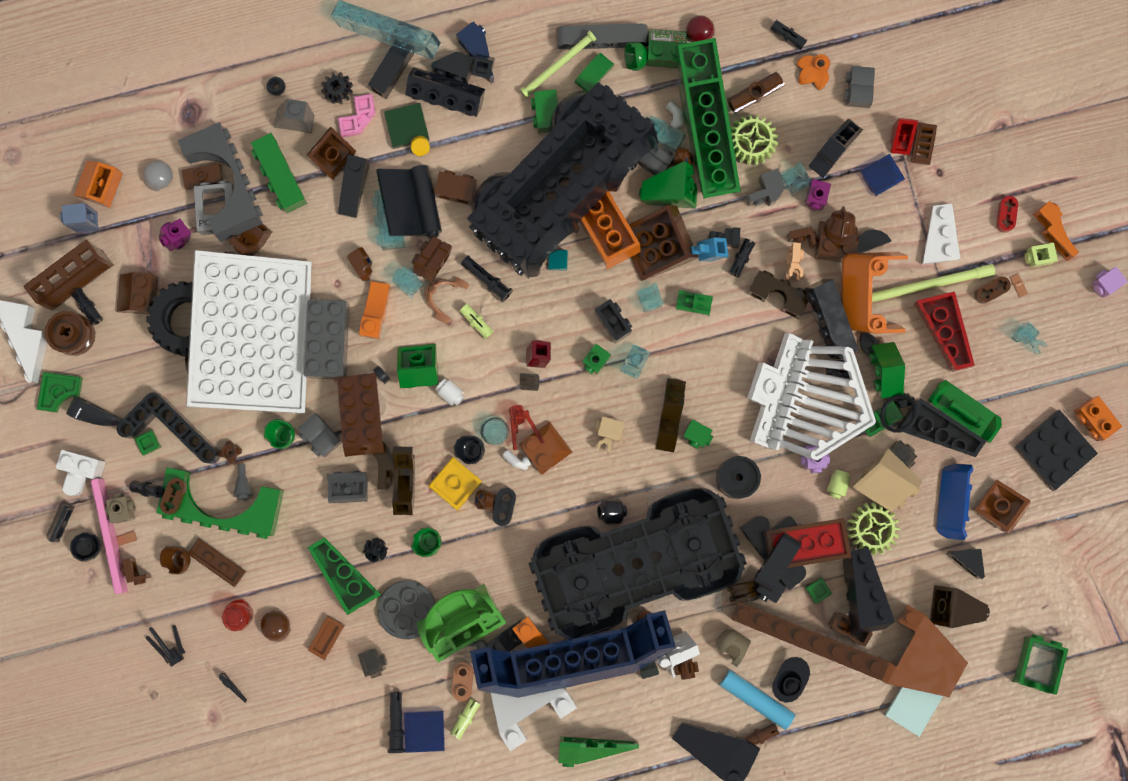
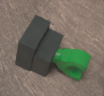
(649, 670)

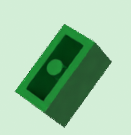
(544, 104)

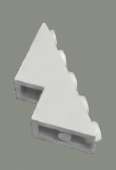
(28, 343)

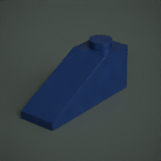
(474, 42)

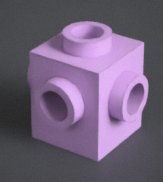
(812, 465)

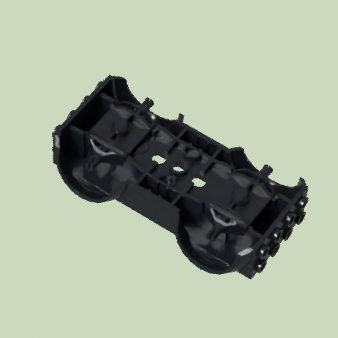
(585, 130)
(578, 563)

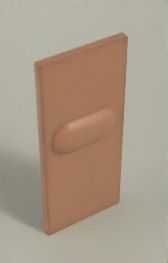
(1018, 284)
(126, 538)

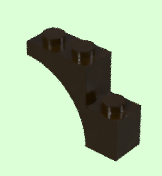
(670, 415)

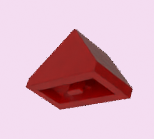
(903, 136)

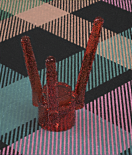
(518, 417)

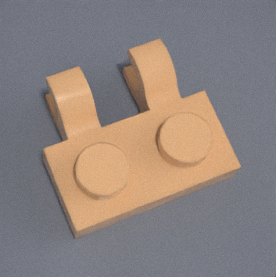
(794, 255)

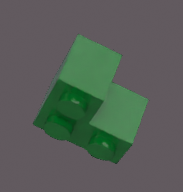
(888, 369)

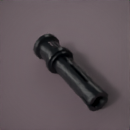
(493, 284)
(395, 733)

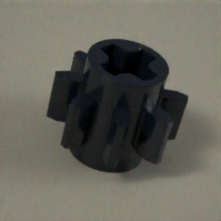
(375, 549)

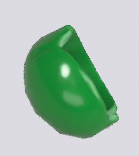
(635, 56)
(279, 433)
(426, 542)

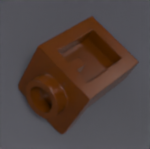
(799, 236)

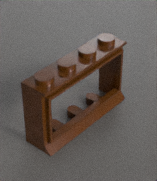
(71, 281)

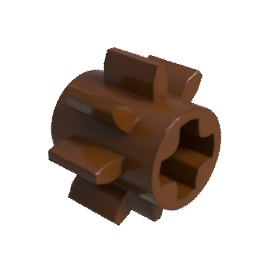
(687, 669)

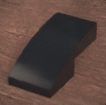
(506, 640)

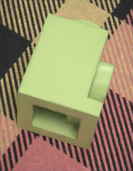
(1046, 252)

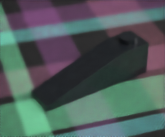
(722, 754)

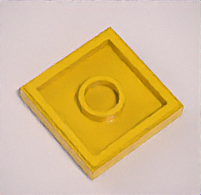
(455, 483)

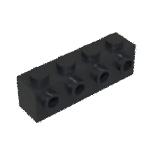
(445, 92)
(830, 315)

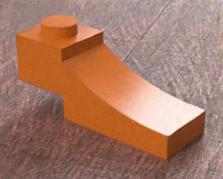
(1050, 217)
(374, 311)
(529, 633)

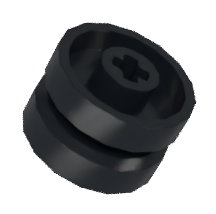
(748, 472)

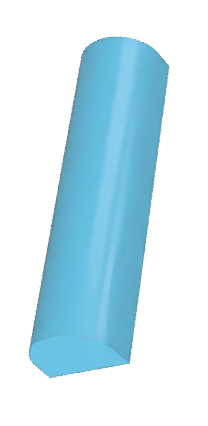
(757, 699)

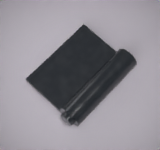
(409, 202)

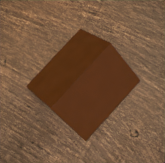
(330, 153)

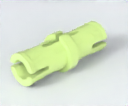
(485, 330)
(465, 718)

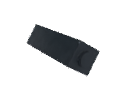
(389, 71)

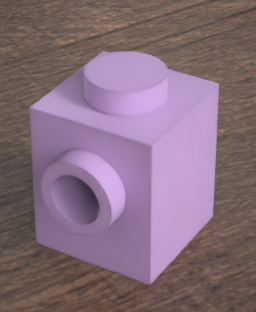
(1108, 281)

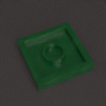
(406, 124)

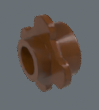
(225, 452)

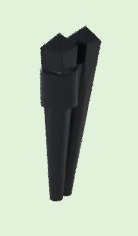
(227, 682)

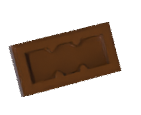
(202, 174)

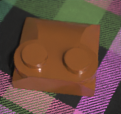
(548, 454)
(1003, 506)

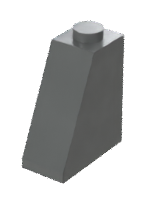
(294, 116)

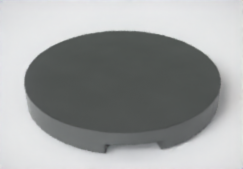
(403, 607)

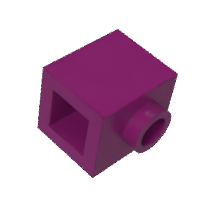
(817, 194)

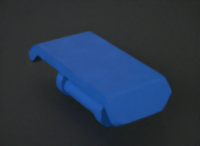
(954, 501)

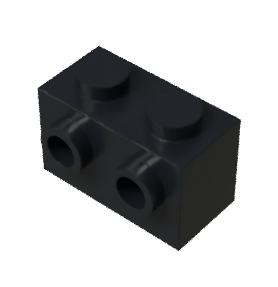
(612, 320)

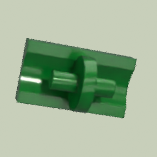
(694, 302)

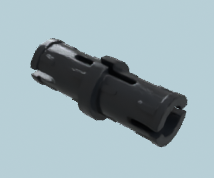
(788, 34)
(741, 258)
(87, 306)
(146, 489)

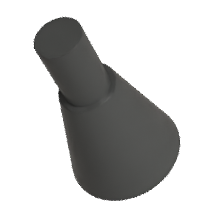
(242, 487)

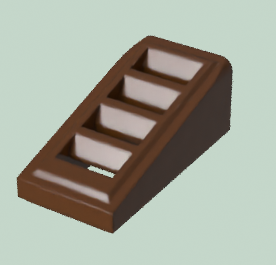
(930, 144)

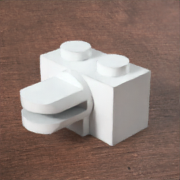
(78, 470)

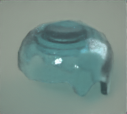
(494, 430)

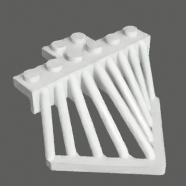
(778, 388)

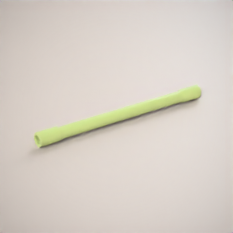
(978, 272)

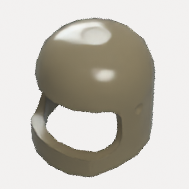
(733, 644)

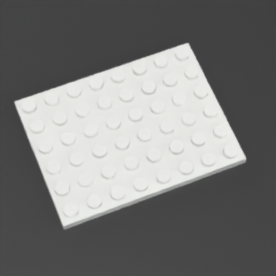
(248, 333)

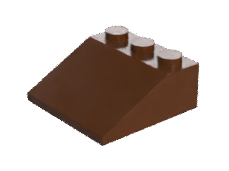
(662, 242)

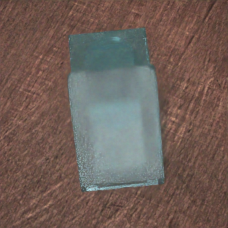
(635, 361)

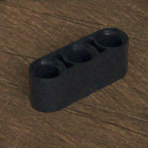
(777, 561)

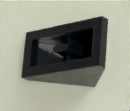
(970, 560)

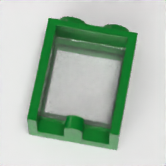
(1041, 664)

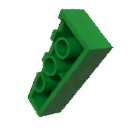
(344, 579)

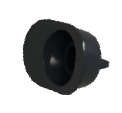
(791, 679)

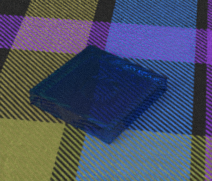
(424, 731)

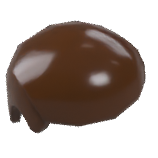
(175, 559)
(275, 626)

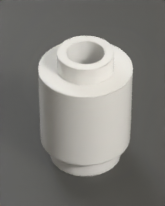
(450, 392)

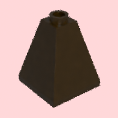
(956, 608)

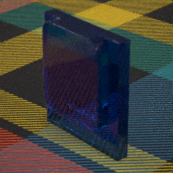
(882, 175)

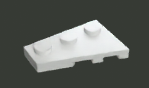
(941, 236)

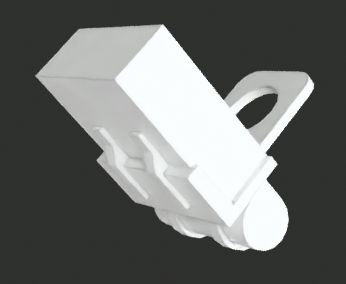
(685, 649)

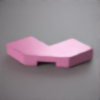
(355, 124)

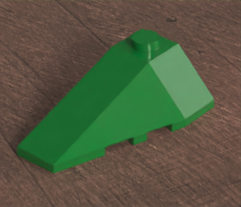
(582, 750)

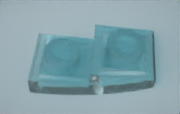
(667, 135)

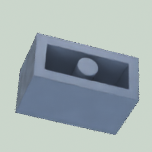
(79, 217)

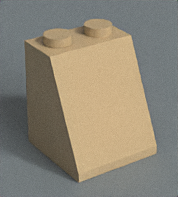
(888, 481)

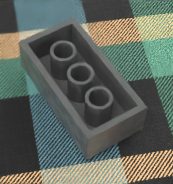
(326, 339)

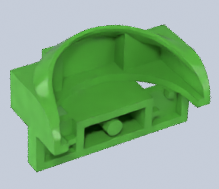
(460, 621)

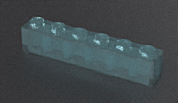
(386, 29)

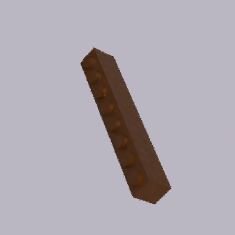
(810, 641)

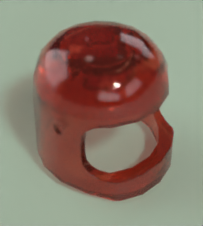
(237, 616)

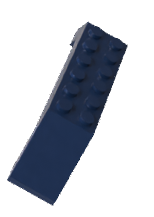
(573, 660)

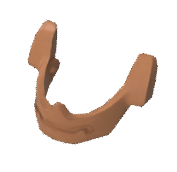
(431, 288)

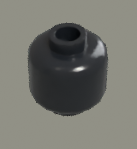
(611, 511)

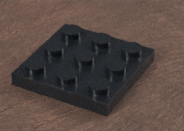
(1056, 450)

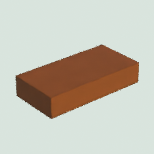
(326, 637)

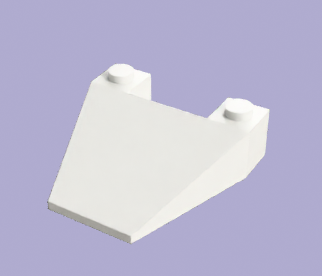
(512, 710)

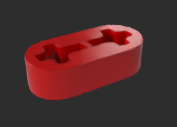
(1011, 214)

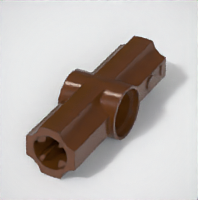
(746, 98)

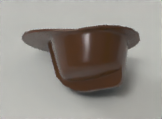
(841, 227)

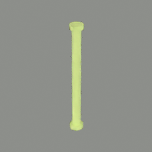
(558, 64)

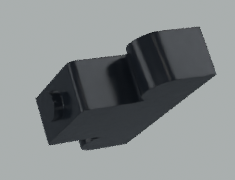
(835, 147)
(754, 530)

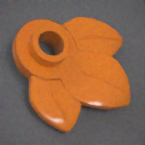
(812, 72)

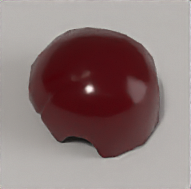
(700, 28)

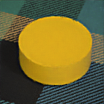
(420, 146)

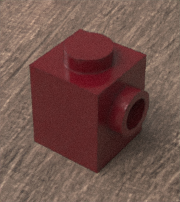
(538, 354)

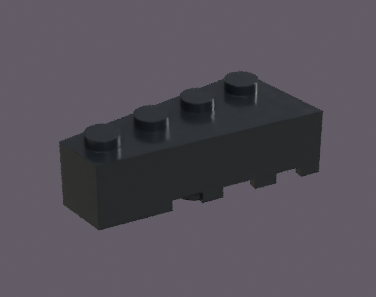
(941, 429)
(865, 594)

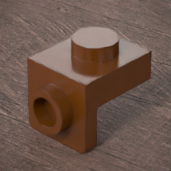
(131, 572)

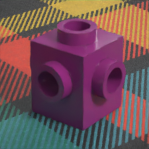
(174, 235)

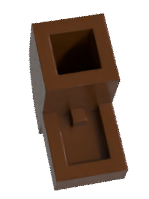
(251, 240)

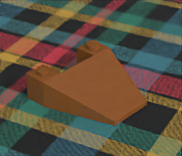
(928, 661)

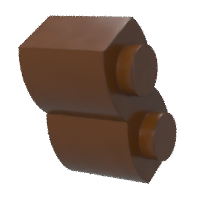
(841, 624)

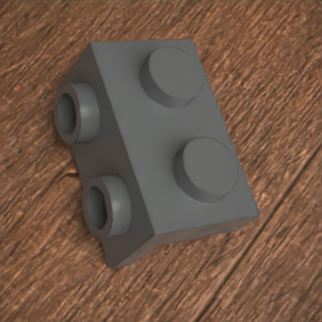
(347, 487)

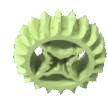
(760, 140)
(869, 521)

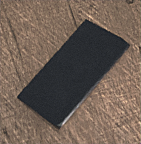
(59, 522)

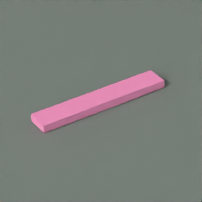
(109, 537)

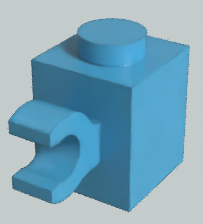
(711, 249)

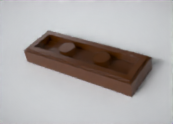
(217, 562)

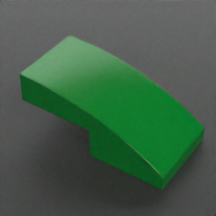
(594, 72)
(891, 415)

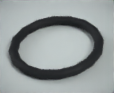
(885, 406)

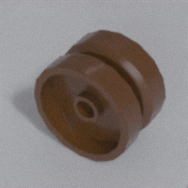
(69, 333)

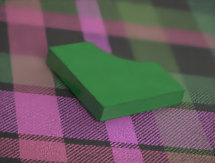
(57, 389)

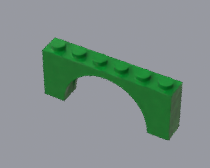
(258, 518)

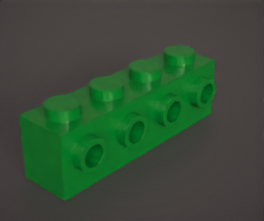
(278, 172)

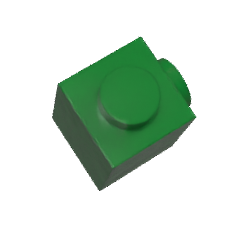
(595, 359)
(698, 435)

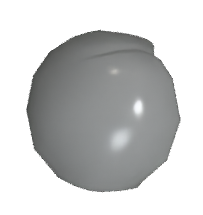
(157, 175)

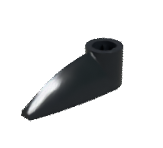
(91, 413)

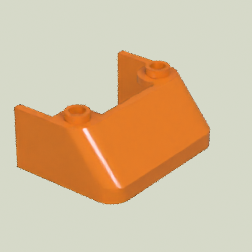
(856, 290)

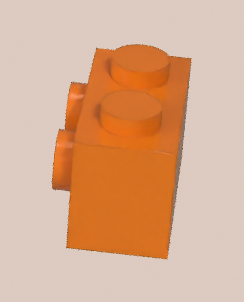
(1097, 419)

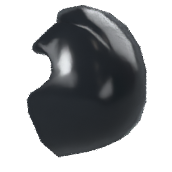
(469, 449)
(85, 547)

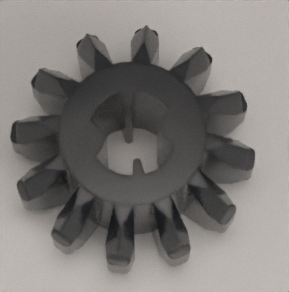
(334, 81)

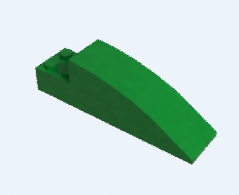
(707, 117)

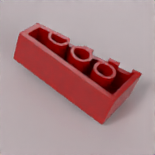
(947, 328)

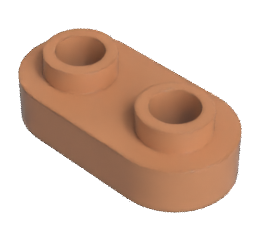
(462, 681)

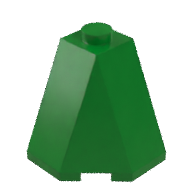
(671, 188)

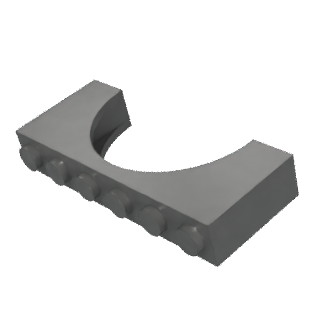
(240, 212)

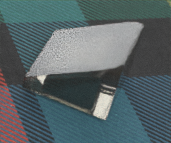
(529, 382)

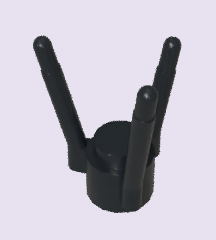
(171, 655)

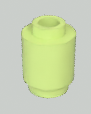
(838, 484)

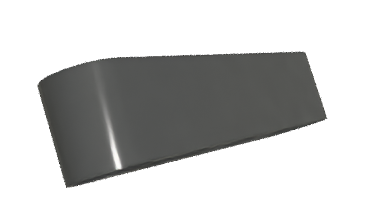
(607, 35)

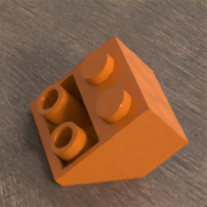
(98, 183)

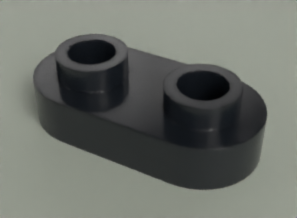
(504, 506)

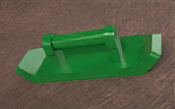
(965, 410)

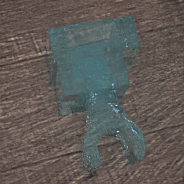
(1027, 334)

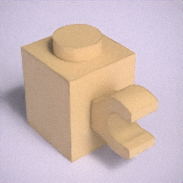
(609, 430)

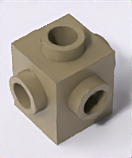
(120, 509)

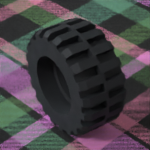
(161, 315)

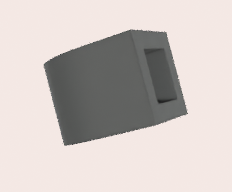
(772, 188)

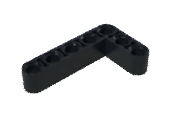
(172, 424)

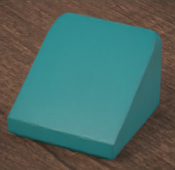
(558, 260)

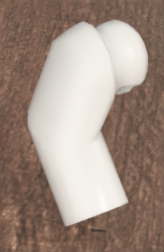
(678, 115)
(515, 462)

